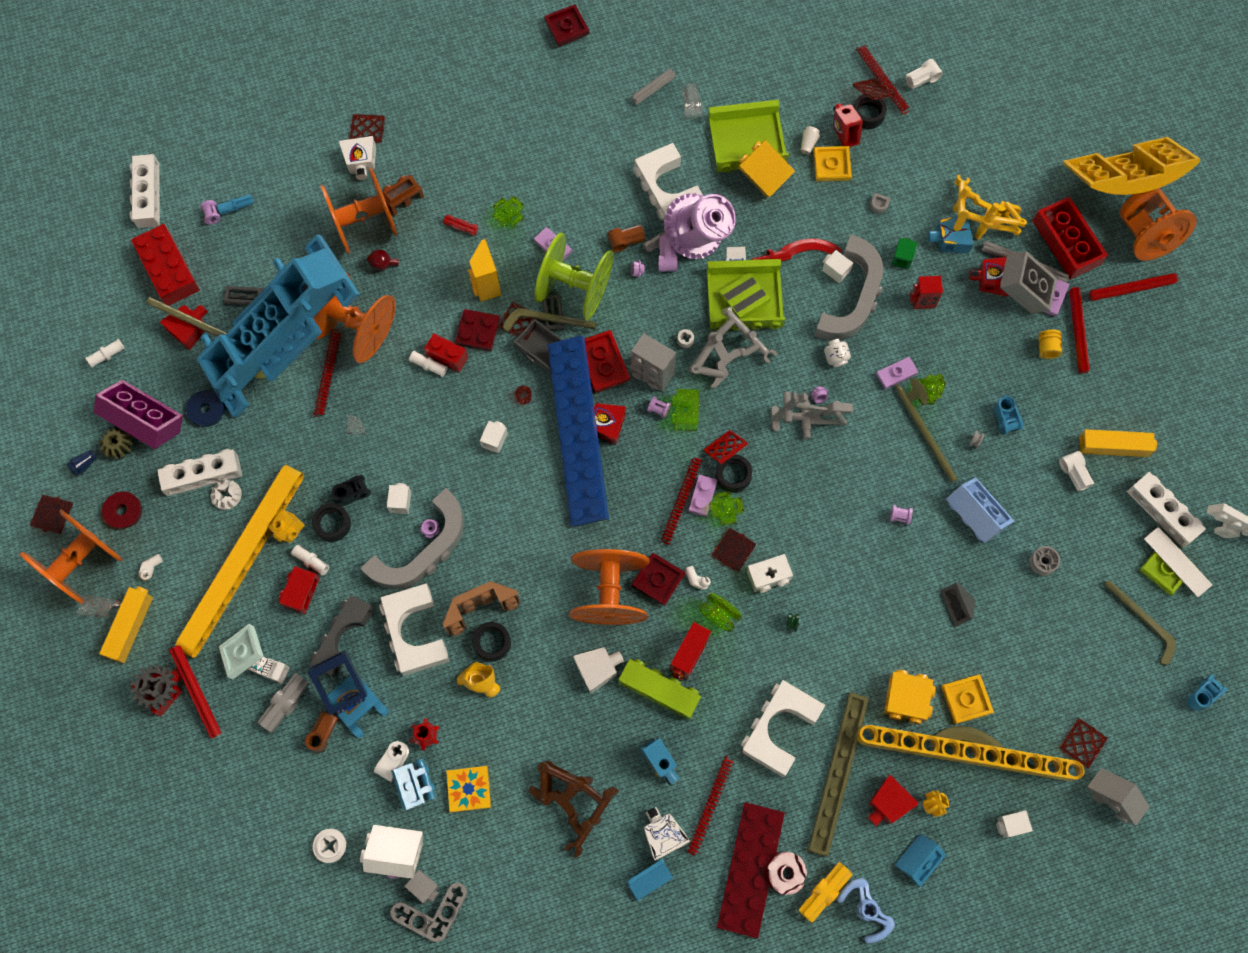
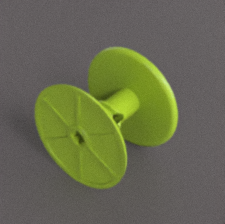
(554, 269)

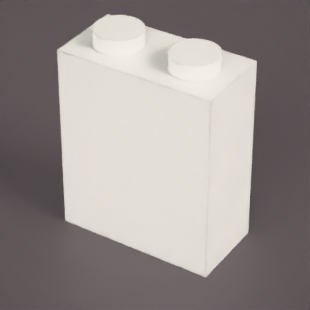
(392, 851)

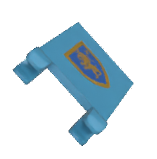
(355, 712)

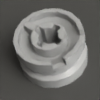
(1048, 554)

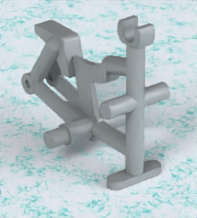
(714, 340)
(809, 414)

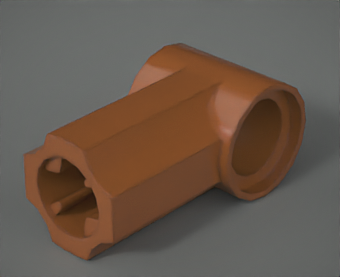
(620, 239)
(323, 730)

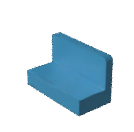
(920, 859)
(649, 879)

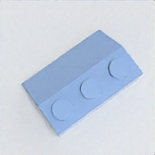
(979, 510)

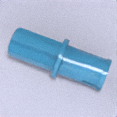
(235, 204)

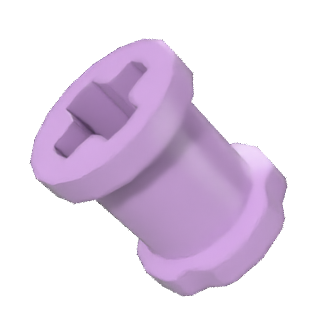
(210, 212)
(659, 407)
(901, 514)

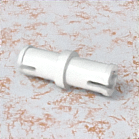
(105, 353)
(428, 363)
(310, 560)

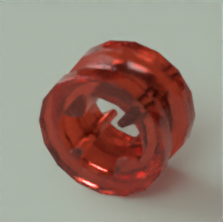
(526, 399)

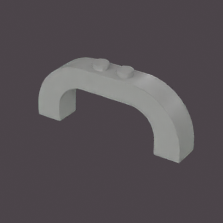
(868, 258)
(430, 557)

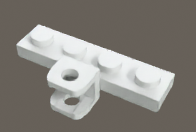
(1233, 521)

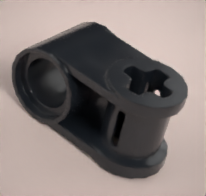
(351, 489)

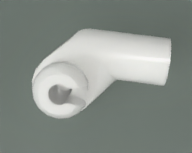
(148, 566)
(697, 581)

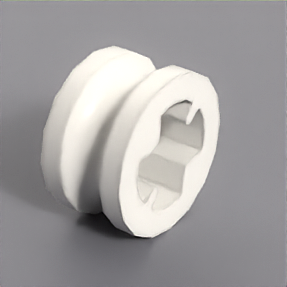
(688, 334)

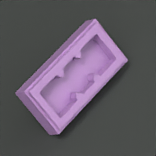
(545, 238)
(1059, 294)
(897, 373)

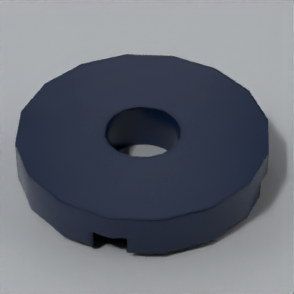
(201, 399)

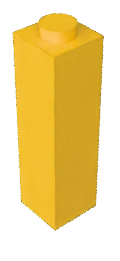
(1117, 443)
(126, 624)

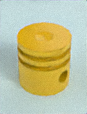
(1050, 344)

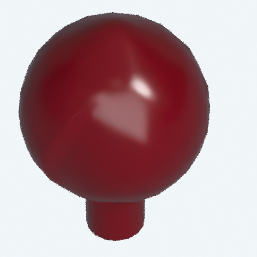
(381, 260)

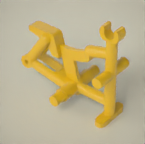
(992, 217)

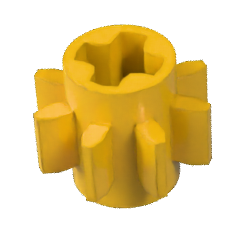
(936, 803)

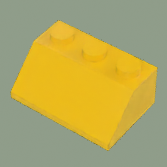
(483, 273)

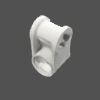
(391, 760)

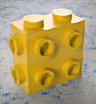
(909, 697)

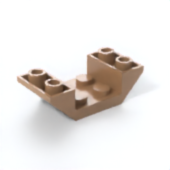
(480, 595)

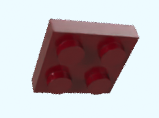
(566, 25)
(477, 330)
(658, 579)

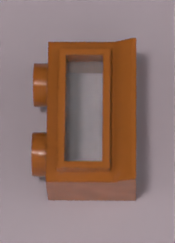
(401, 192)

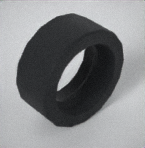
(871, 123)
(734, 488)
(323, 510)
(487, 627)

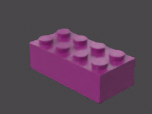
(138, 414)

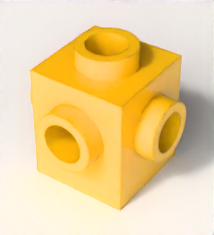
(286, 526)

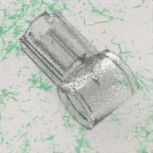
(692, 104)

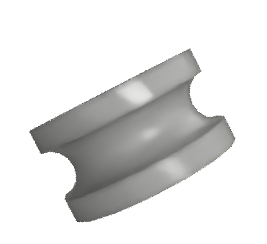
(976, 439)

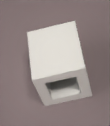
(837, 266)
(494, 436)
(399, 498)
(1014, 824)

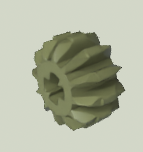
(115, 450)

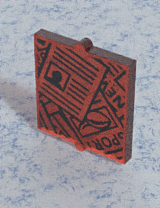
(48, 516)
(734, 549)

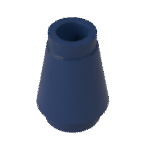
(80, 463)

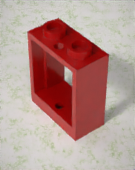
(689, 651)

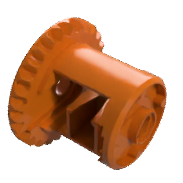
(1158, 236)

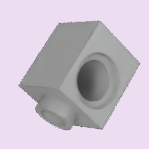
(423, 887)

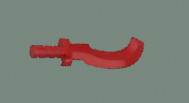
(800, 246)

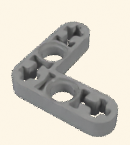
(430, 922)

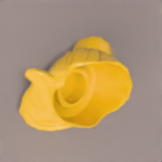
(479, 679)

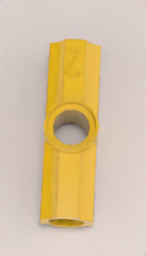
(825, 892)

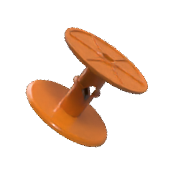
(372, 206)
(370, 327)
(70, 558)
(609, 564)

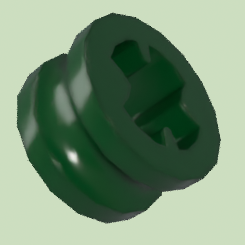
(792, 622)

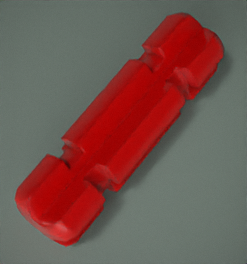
(460, 225)

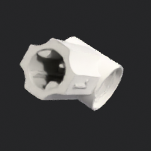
(927, 72)
(1074, 465)

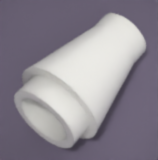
(809, 139)

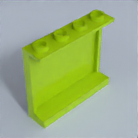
(740, 127)
(765, 272)

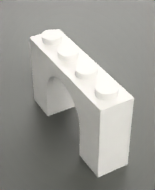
(654, 165)
(396, 609)
(785, 699)

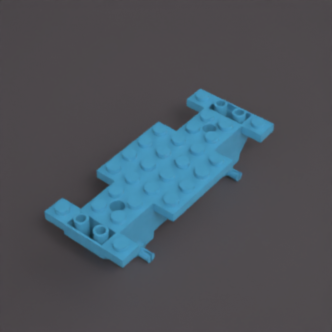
(275, 324)

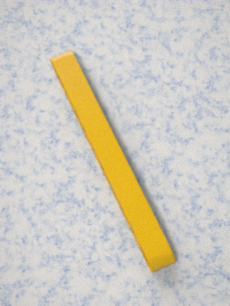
(239, 562)
(979, 753)

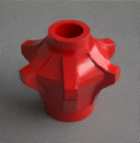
(418, 731)

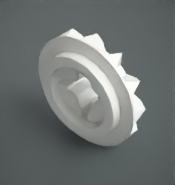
(226, 502)
(320, 844)

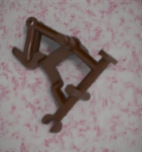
(575, 785)

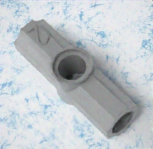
(283, 703)

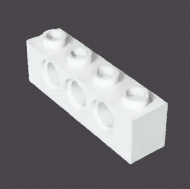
(149, 215)
(229, 470)
(1167, 520)

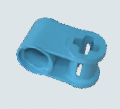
(1008, 419)
(1208, 691)

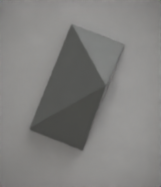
(959, 603)

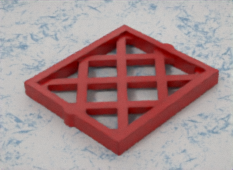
(725, 439)

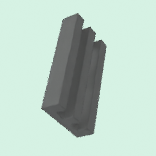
(232, 299)
(554, 327)

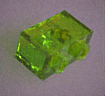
(686, 420)

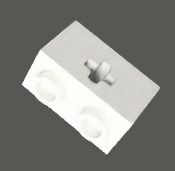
(778, 566)

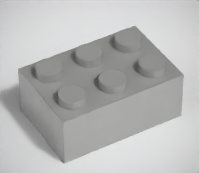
(1028, 282)
(652, 362)

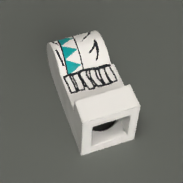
(270, 669)

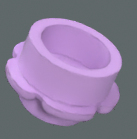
(637, 269)
(819, 394)
(425, 528)

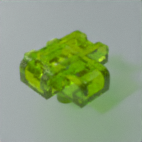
(509, 210)
(934, 387)
(727, 506)

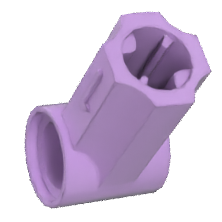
(667, 257)

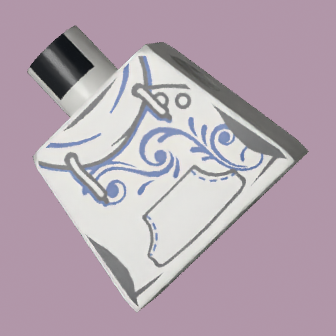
(663, 834)

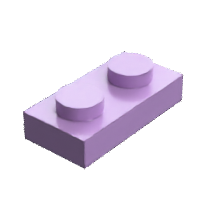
(702, 495)

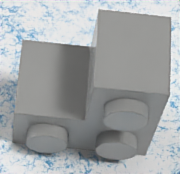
(1119, 795)

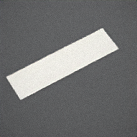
(1178, 562)

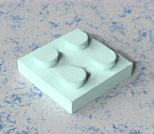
(241, 651)

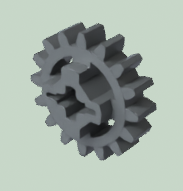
(145, 683)

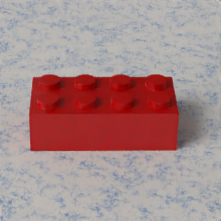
(1069, 237)
(165, 265)

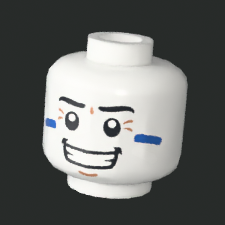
(837, 353)

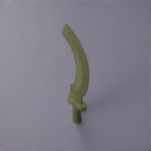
(975, 736)

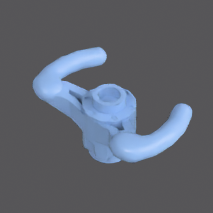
(868, 909)

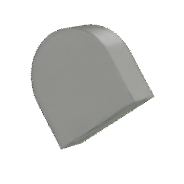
(879, 203)

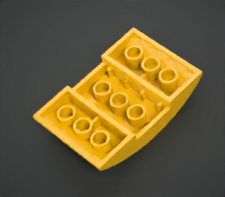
(1142, 170)

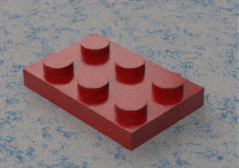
(605, 362)

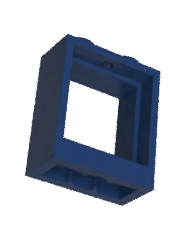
(329, 664)

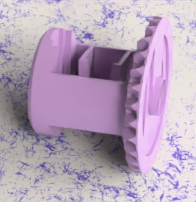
(710, 217)

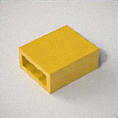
(765, 168)

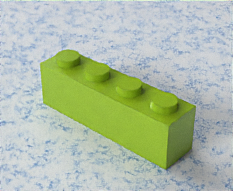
(659, 688)

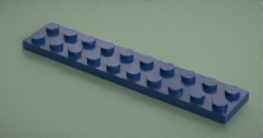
(578, 431)

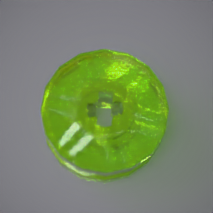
(720, 612)

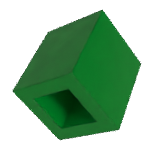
(904, 253)

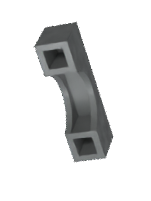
(353, 614)

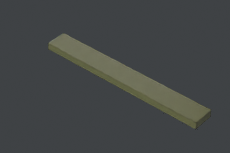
(838, 775)

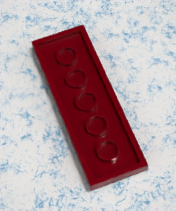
(747, 880)

